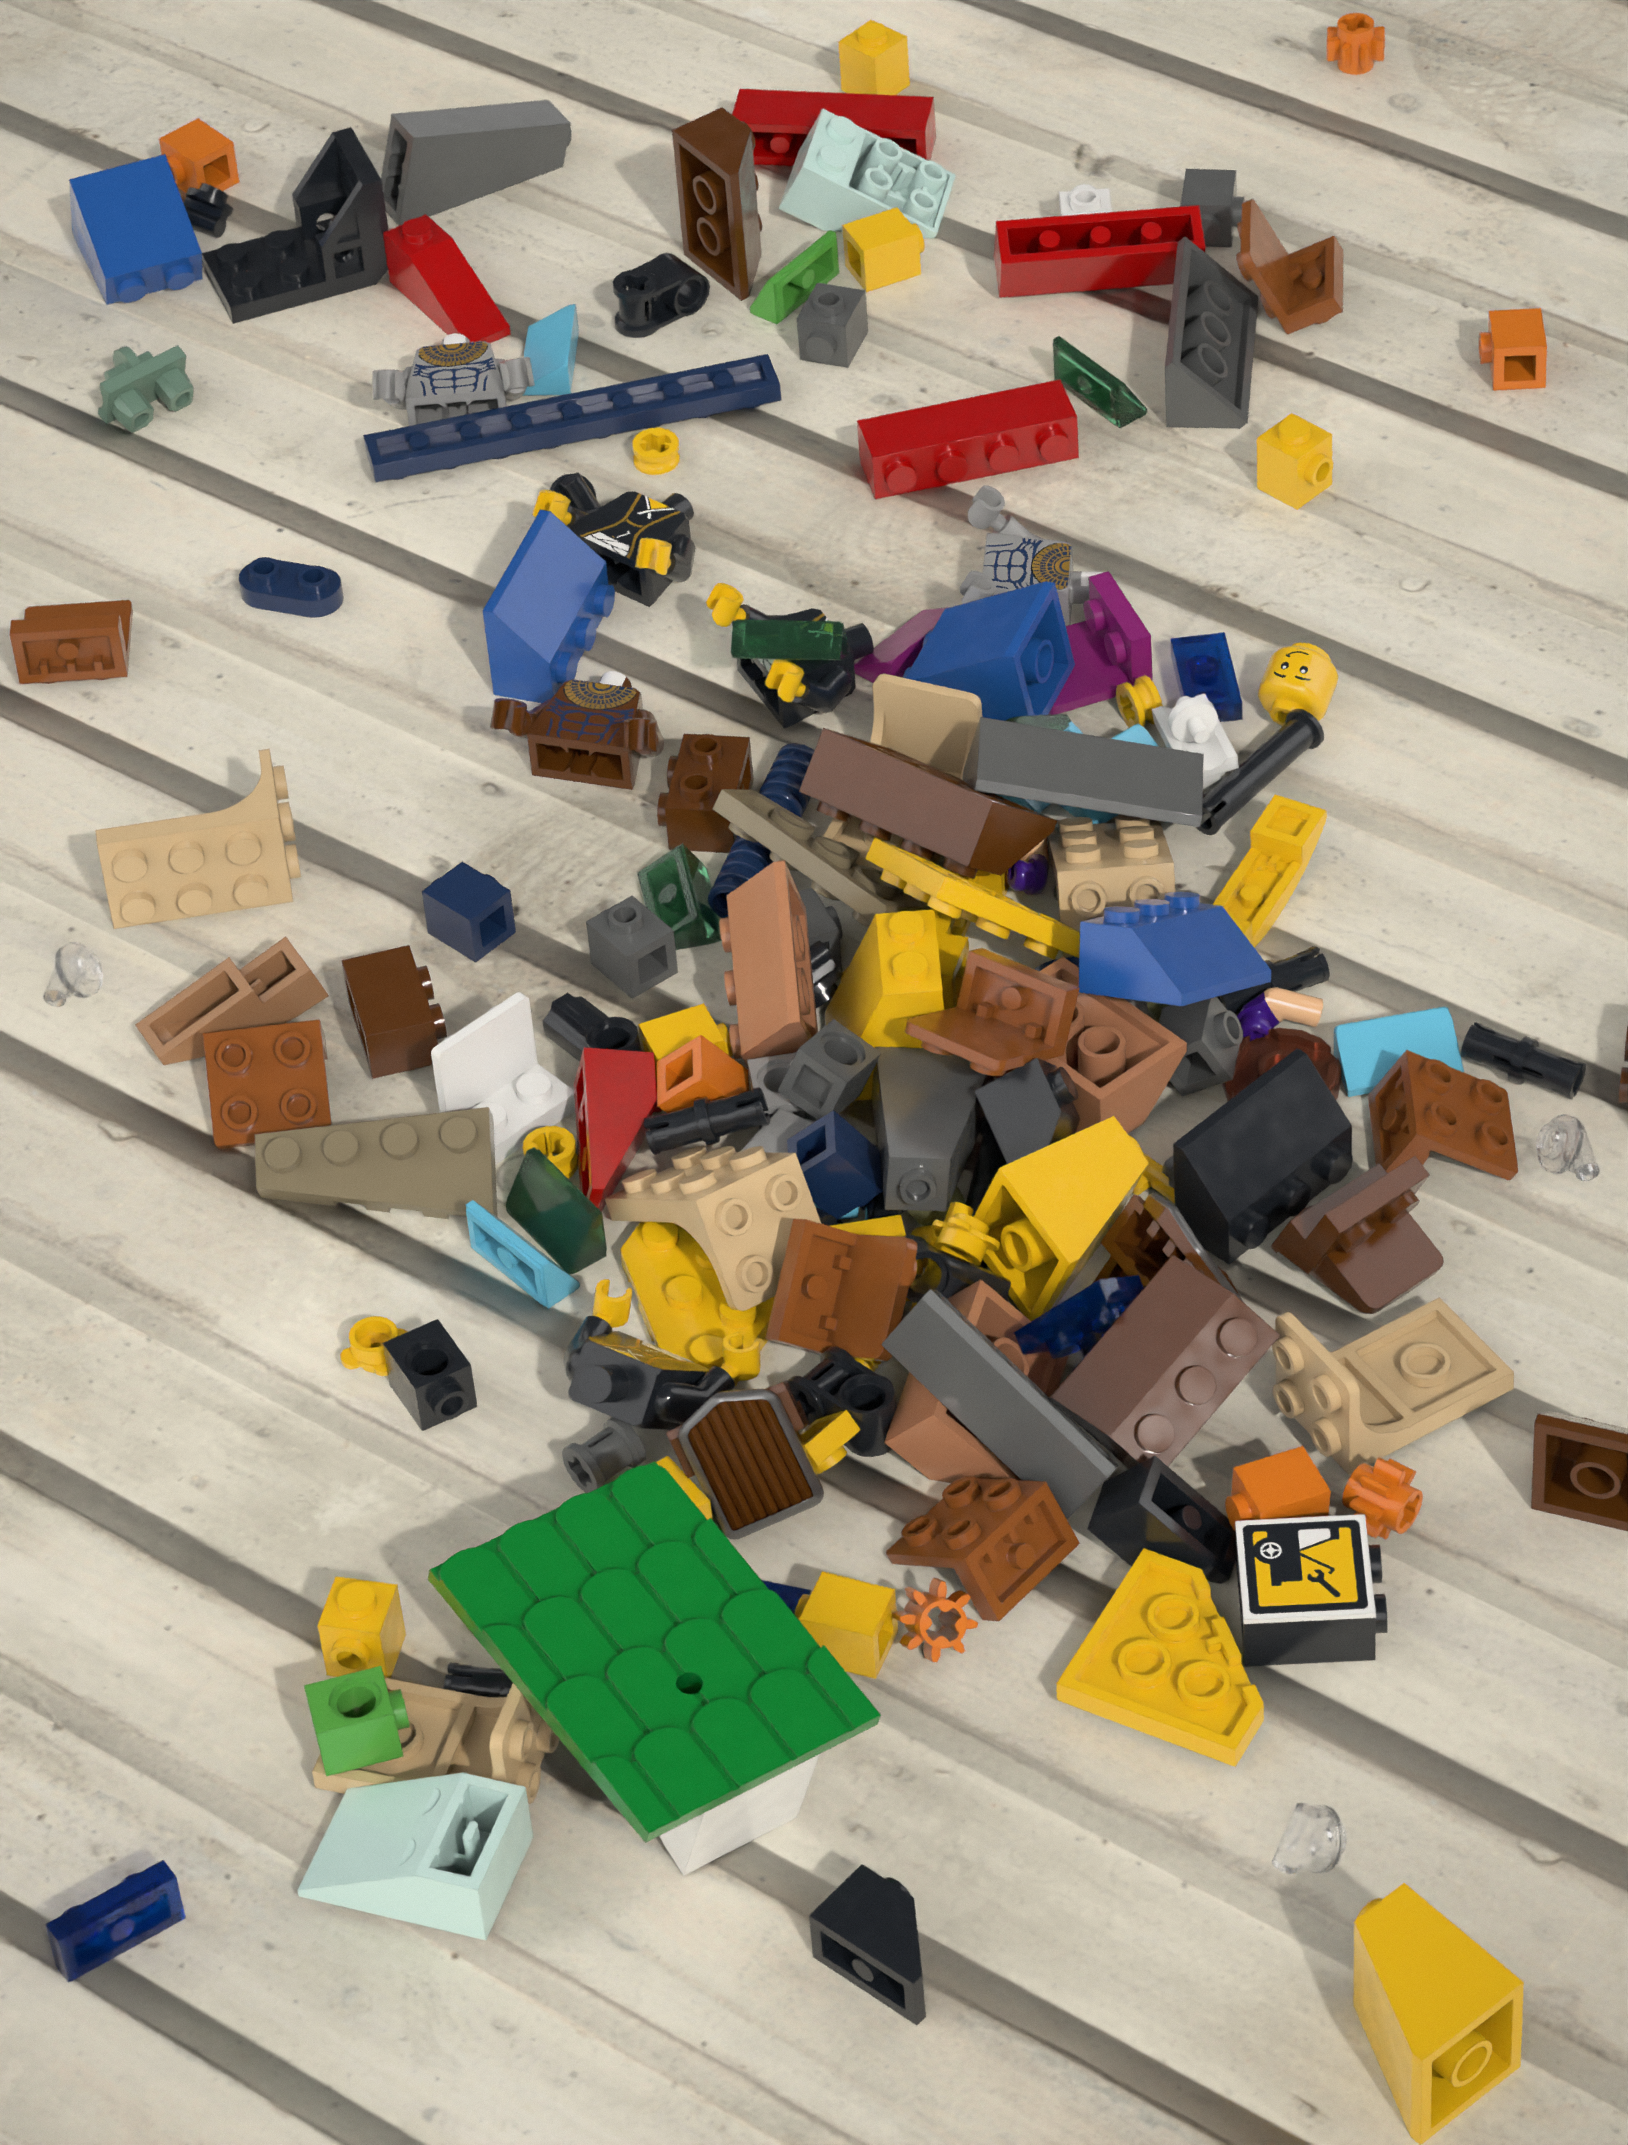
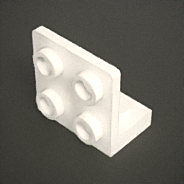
(498, 1068)

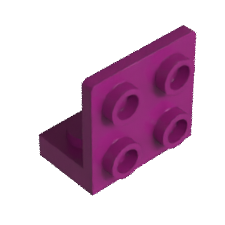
(1106, 647)

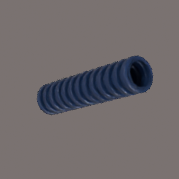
(749, 857)

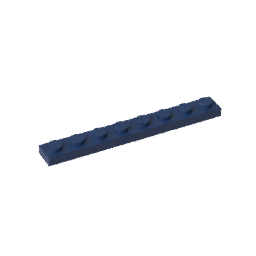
(572, 418)

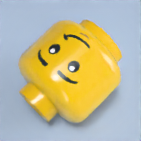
(1300, 679)

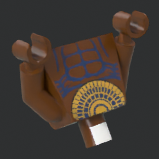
(585, 731)

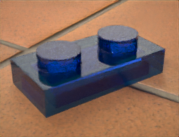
(1206, 667)
(1092, 1309)
(115, 1921)

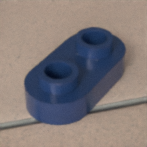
(291, 587)

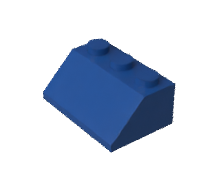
(545, 611)
(1167, 952)

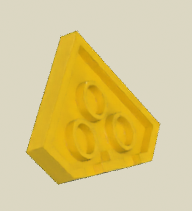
(971, 901)
(684, 1297)
(1166, 1664)

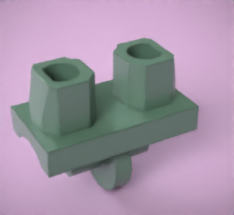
(140, 381)

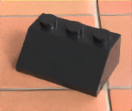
(1261, 1158)

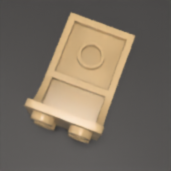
(923, 723)
(203, 860)
(1108, 865)
(732, 1206)
(1385, 1384)
(458, 1735)

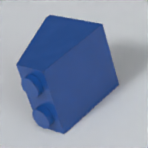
(134, 230)
(1003, 650)

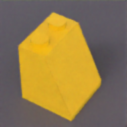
(890, 981)
(1057, 1210)
(1433, 2009)

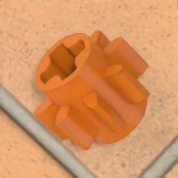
(1355, 43)
(1383, 1497)
(951, 1617)

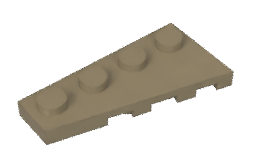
(822, 859)
(397, 1163)

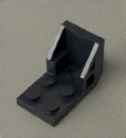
(315, 256)

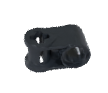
(660, 292)
(846, 1384)

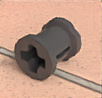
(603, 1455)

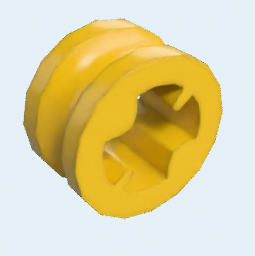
(656, 451)
(1138, 701)
(554, 1140)

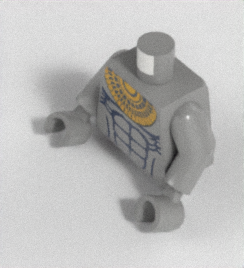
(453, 381)
(1020, 558)

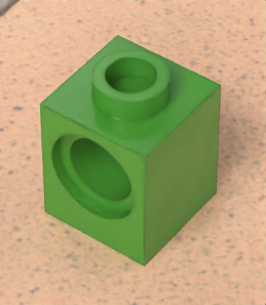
(356, 1720)

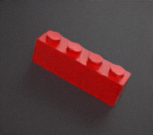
(785, 118)
(1092, 250)
(968, 439)

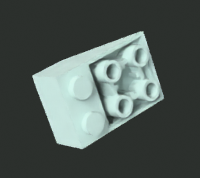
(856, 174)
(424, 1851)

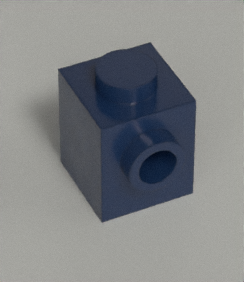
(469, 911)
(837, 1164)

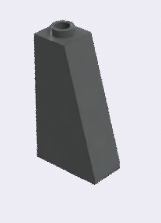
(467, 153)
(924, 1124)

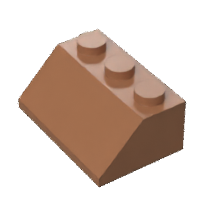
(770, 966)
(1114, 1056)
(931, 1434)

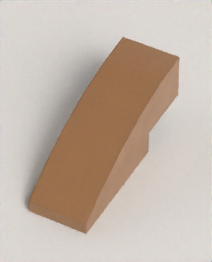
(262, 993)

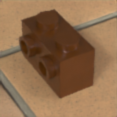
(694, 783)
(393, 1010)

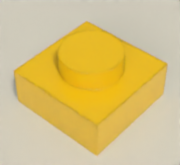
(826, 1439)

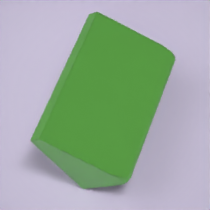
(797, 280)

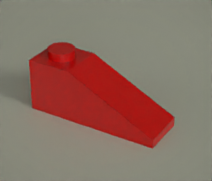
(440, 281)
(611, 1100)

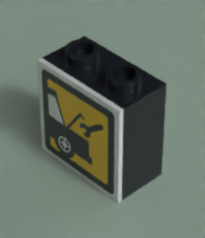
(1308, 1590)

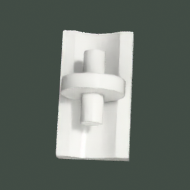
(1196, 728)

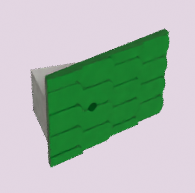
(659, 1662)

